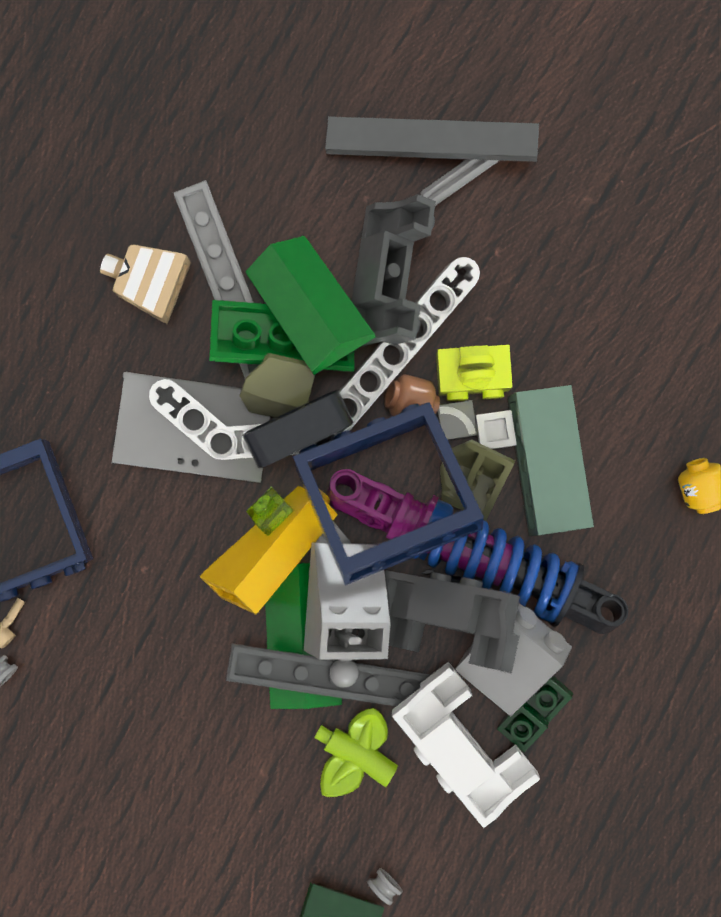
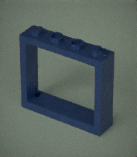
(22, 456)
(409, 544)

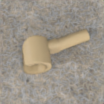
(6, 634)

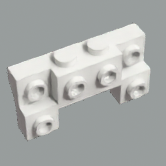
(462, 764)

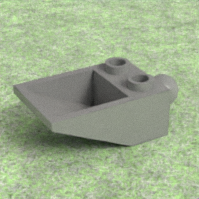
(340, 608)

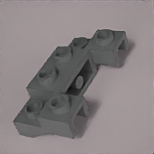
(385, 267)
(456, 607)

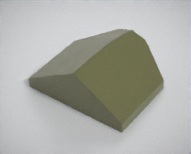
(277, 386)
(484, 471)

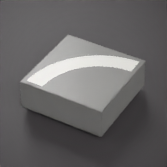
(457, 420)

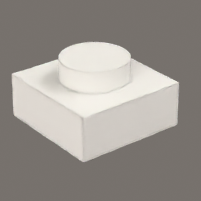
(496, 429)

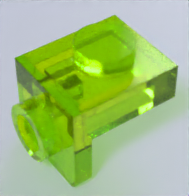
(269, 511)

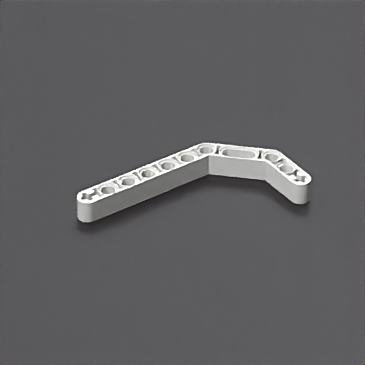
(351, 390)

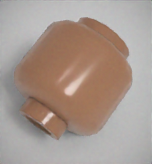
(409, 391)

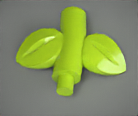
(355, 754)

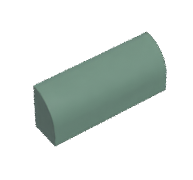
(550, 461)

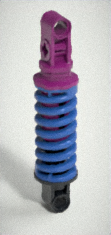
(558, 589)

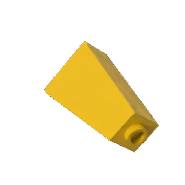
(259, 562)

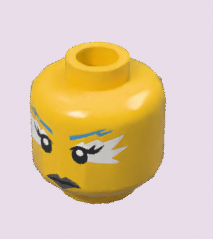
(701, 486)

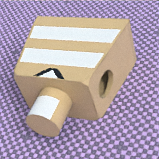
(148, 278)

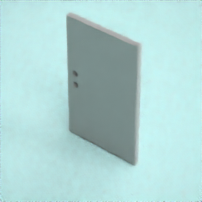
(154, 442)

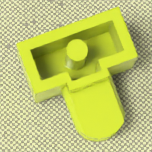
(474, 372)

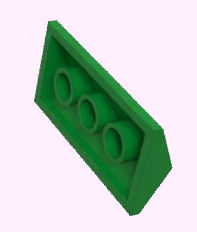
(308, 303)
(249, 332)
(286, 632)

